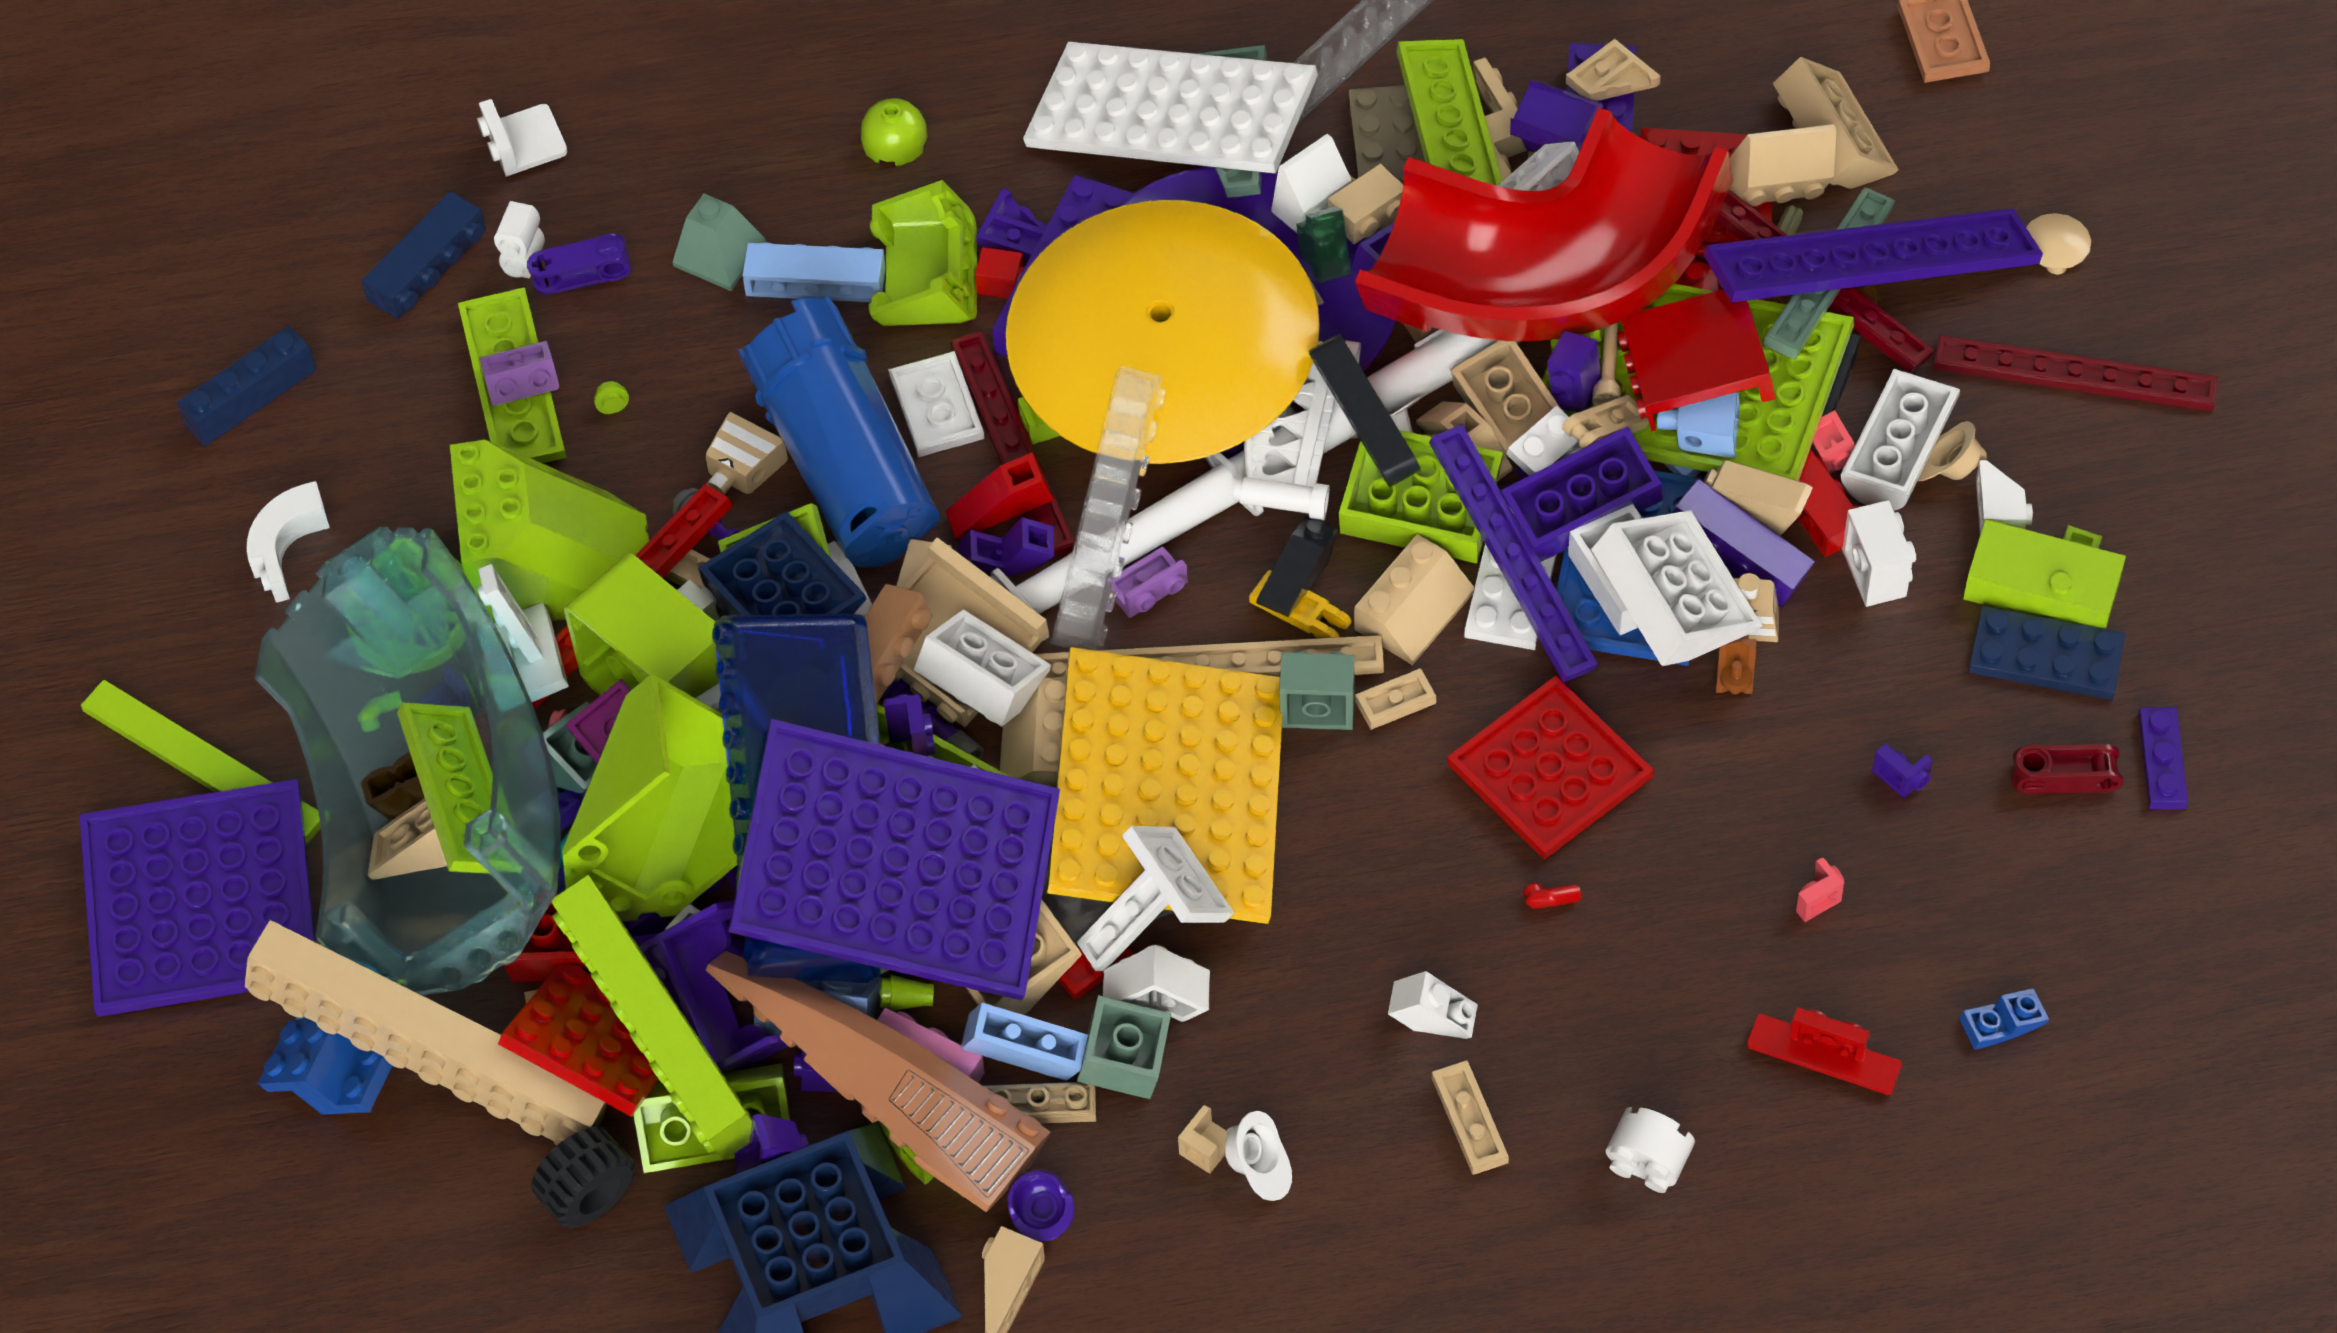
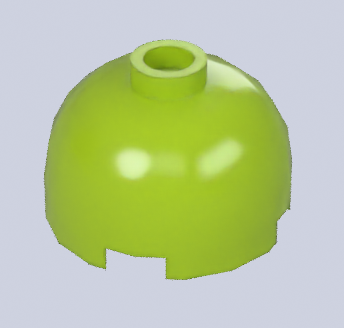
(893, 132)

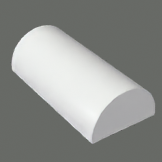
(1898, 439)

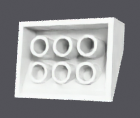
(1674, 586)

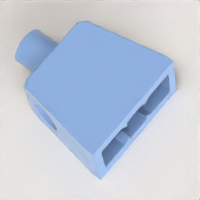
(1705, 425)

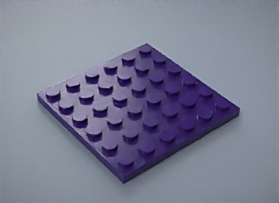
(188, 890)

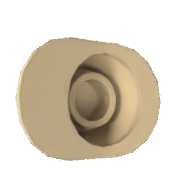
(1954, 454)

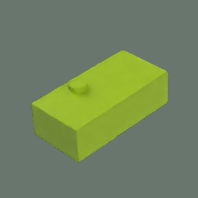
(2043, 575)

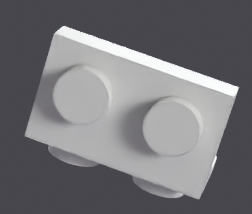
(1543, 443)

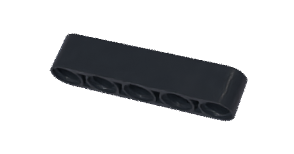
(1364, 410)

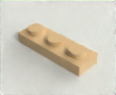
(1470, 1117)

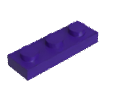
(2162, 758)

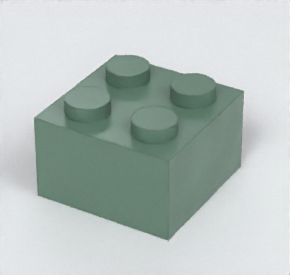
(1317, 690)
(1124, 1047)

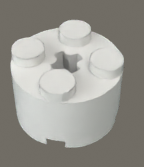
(1649, 1148)

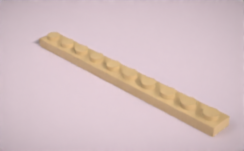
(1248, 657)

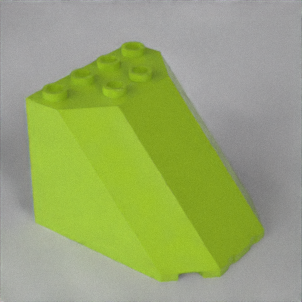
(537, 526)
(656, 806)

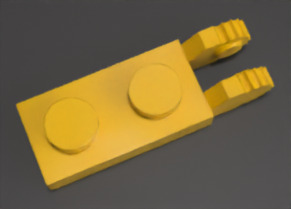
(1308, 613)

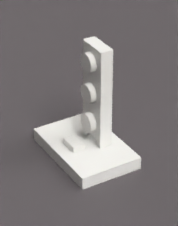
(526, 635)
(1169, 878)

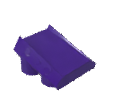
(1552, 117)

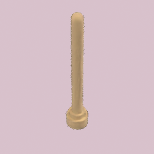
(1607, 388)

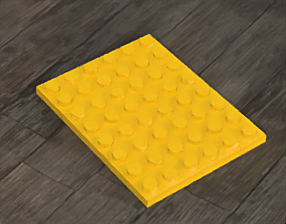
(1167, 751)

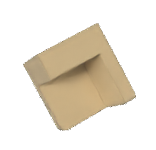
(1203, 1141)

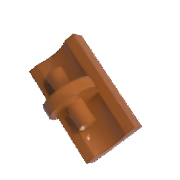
(1736, 666)

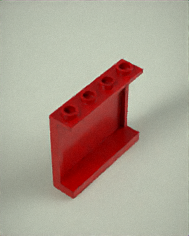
(1693, 353)

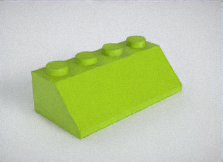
(665, 1132)

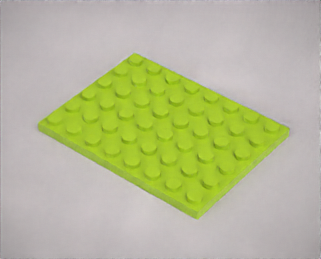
(1772, 433)

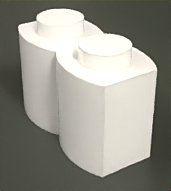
(518, 238)

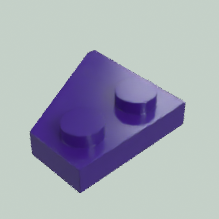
(1010, 227)

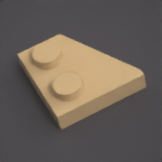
(1611, 73)

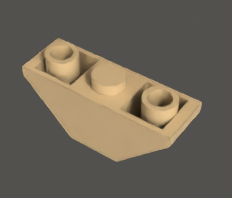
(1452, 414)

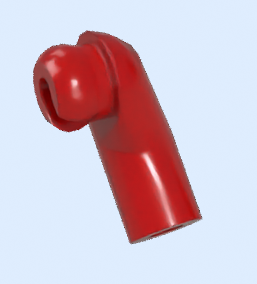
(1542, 898)

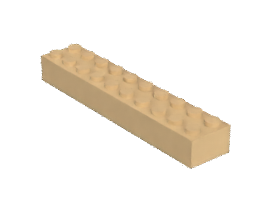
(415, 1034)

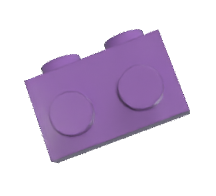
(1149, 581)

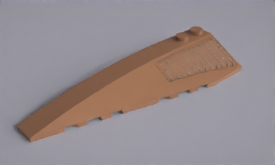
(944, 1116)

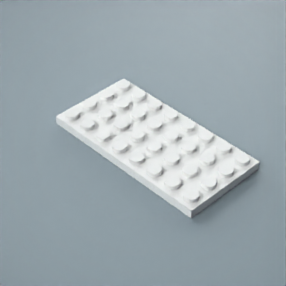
(1171, 106)

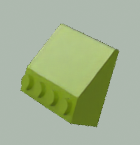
(1417, 505)

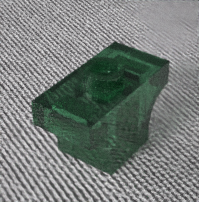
(1325, 243)

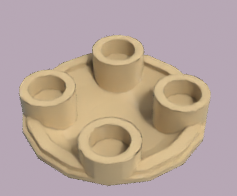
(2061, 240)

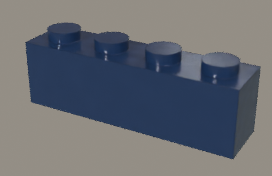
(424, 255)
(246, 385)

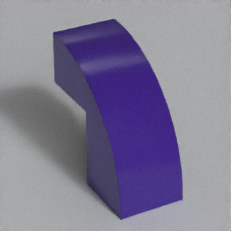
(1019, 551)

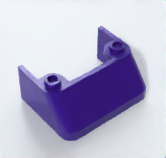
(681, 964)

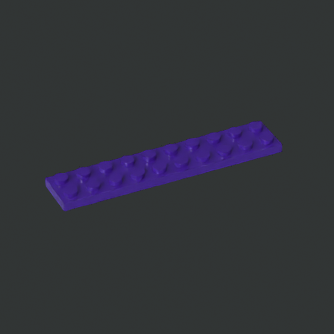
(1872, 255)

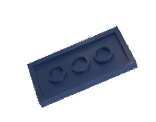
(2047, 652)

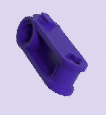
(580, 264)

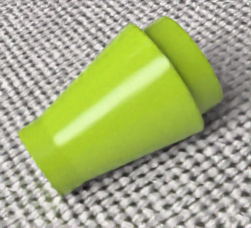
(904, 993)

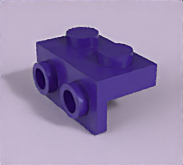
(908, 723)

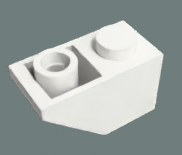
(1432, 1006)

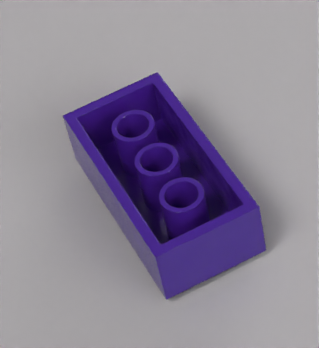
(1582, 490)

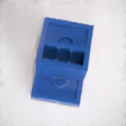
(324, 1070)

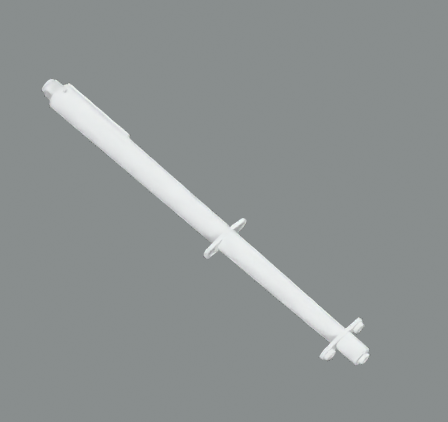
(1211, 493)

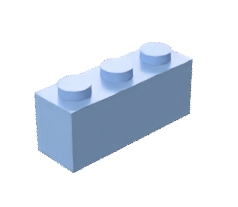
(1024, 1041)

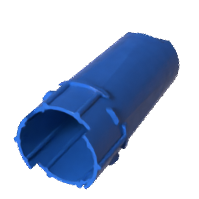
(839, 432)

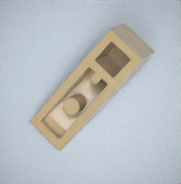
(1009, 1270)

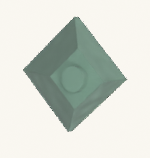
(715, 242)
(569, 760)

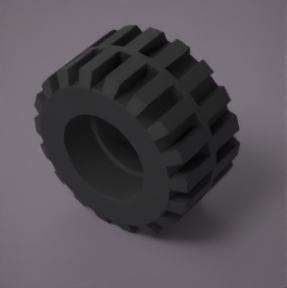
(583, 1177)

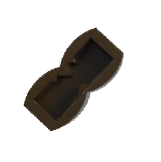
(393, 788)

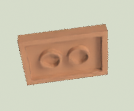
(1943, 38)

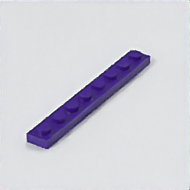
(1513, 553)

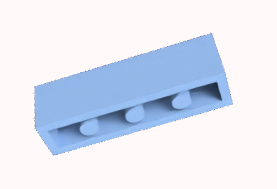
(813, 272)

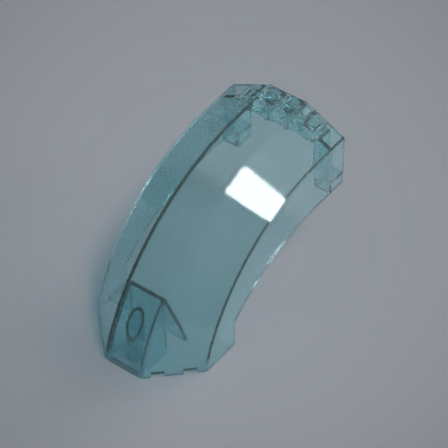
(408, 627)

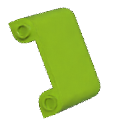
(927, 258)

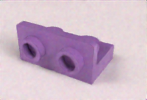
(519, 373)

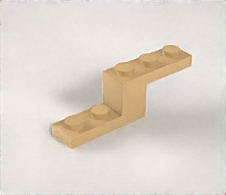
(1503, 108)

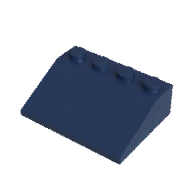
(779, 573)

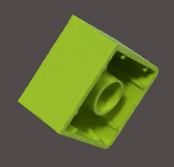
(640, 626)

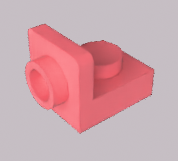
(1833, 442)
(1820, 894)

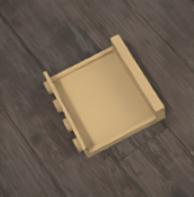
(948, 587)

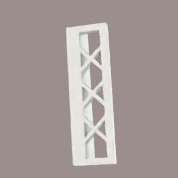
(1544, 168)

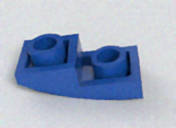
(2005, 1020)

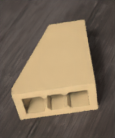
(1763, 495)

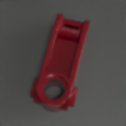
(2066, 769)

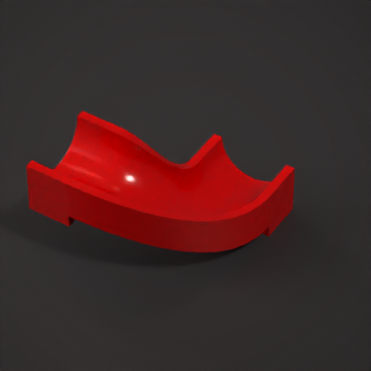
(1552, 258)

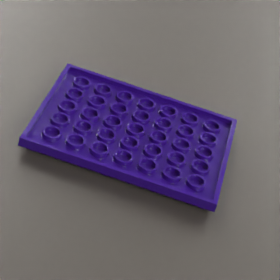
(895, 860)

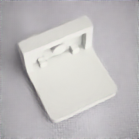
(522, 137)

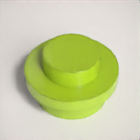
(610, 397)

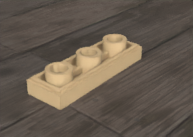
(1060, 1101)

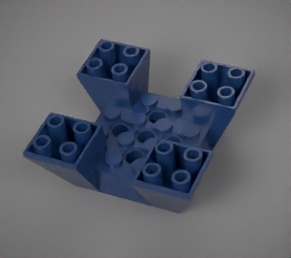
(860, 1254)

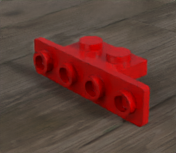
(1826, 1047)

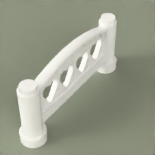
(1296, 487)

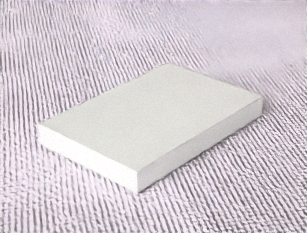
(936, 404)

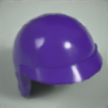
(1040, 1205)

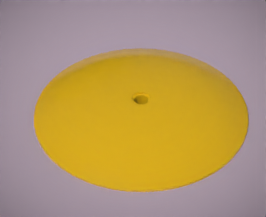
(1229, 339)

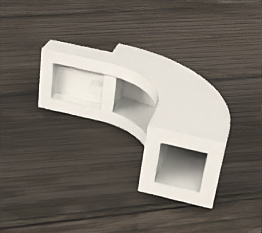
(277, 527)

